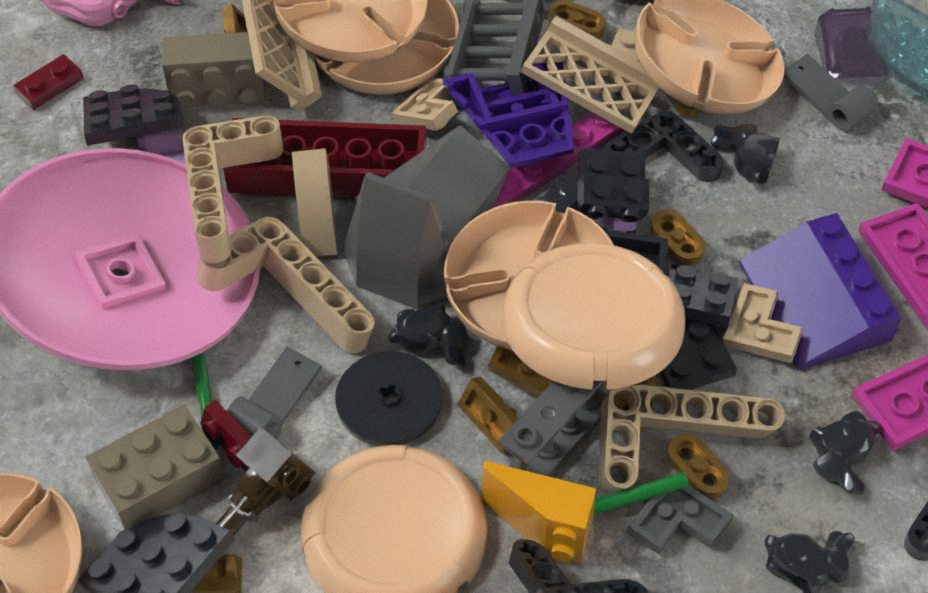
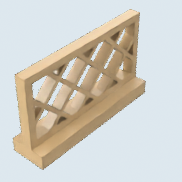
(601, 63)
(289, 64)

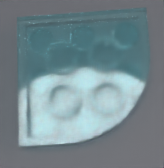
(902, 41)

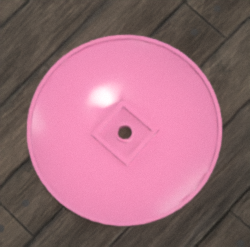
(100, 213)

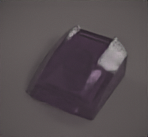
(847, 45)

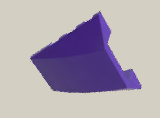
(520, 126)

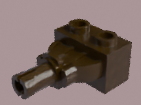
(270, 474)

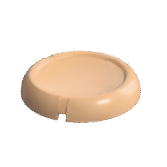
(351, 28)
(708, 55)
(408, 66)
(495, 249)
(593, 316)
(394, 524)
(37, 538)

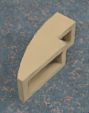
(315, 202)

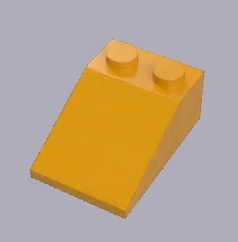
(541, 508)

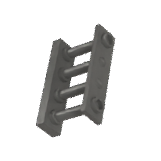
(526, 33)
(553, 427)

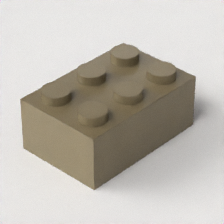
(211, 70)
(156, 467)

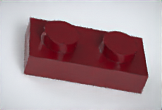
(48, 81)
(221, 427)

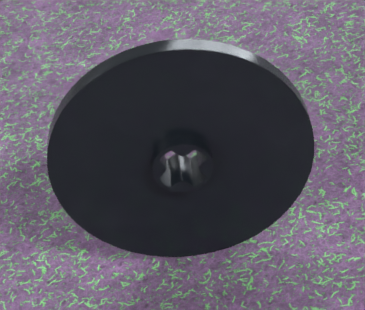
(399, 419)

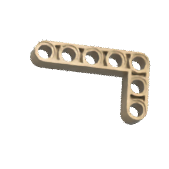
(220, 147)
(302, 275)
(674, 418)

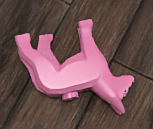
(93, 11)

